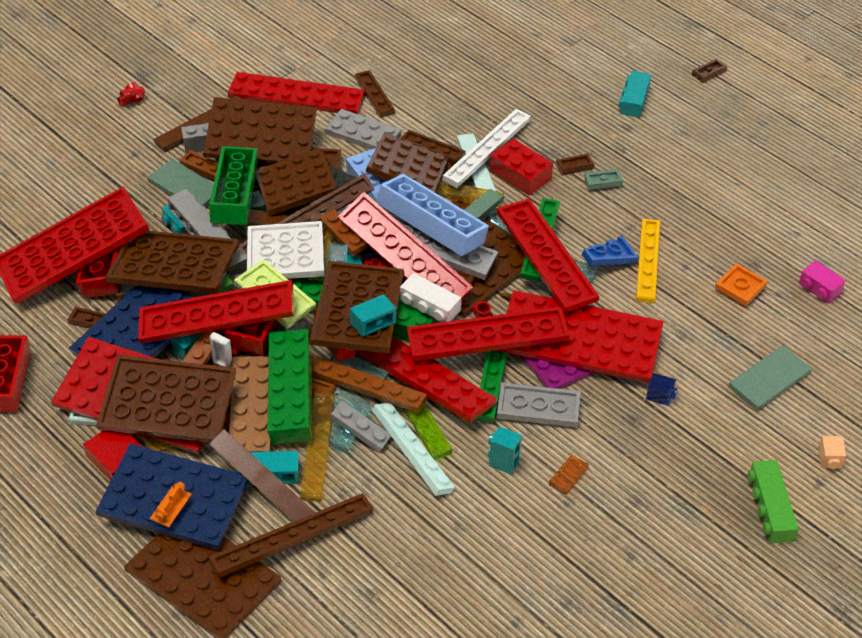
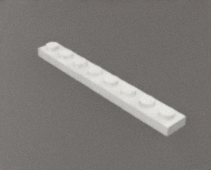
(482, 151)

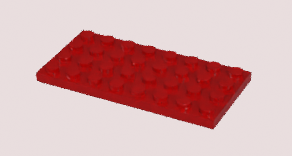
(70, 244)
(598, 339)
(87, 383)

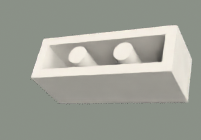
(430, 298)

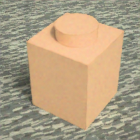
(832, 452)

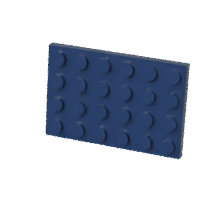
(121, 322)
(147, 477)

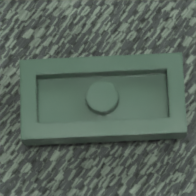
(603, 179)

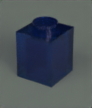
(661, 389)

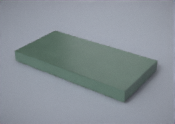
(176, 177)
(769, 377)

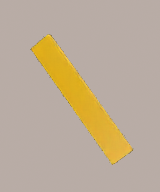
(648, 261)

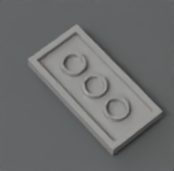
(359, 129)
(539, 404)

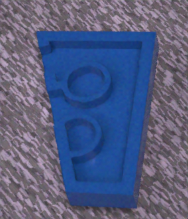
(610, 253)

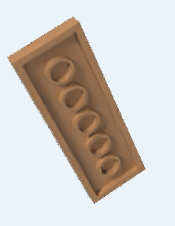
(250, 403)

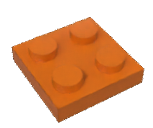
(741, 284)

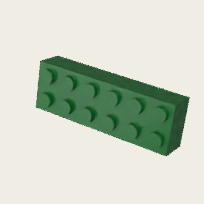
(233, 185)
(290, 387)

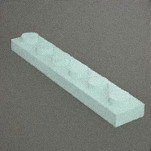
(413, 449)

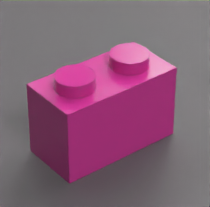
(822, 282)

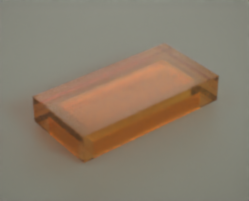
(568, 474)

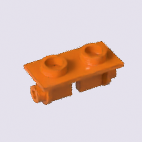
(171, 505)

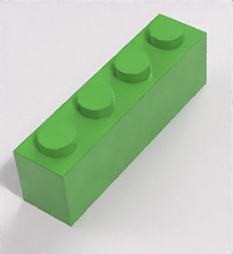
(773, 501)

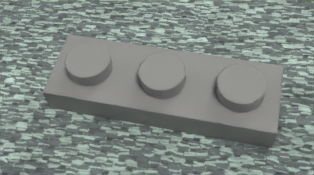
(360, 426)

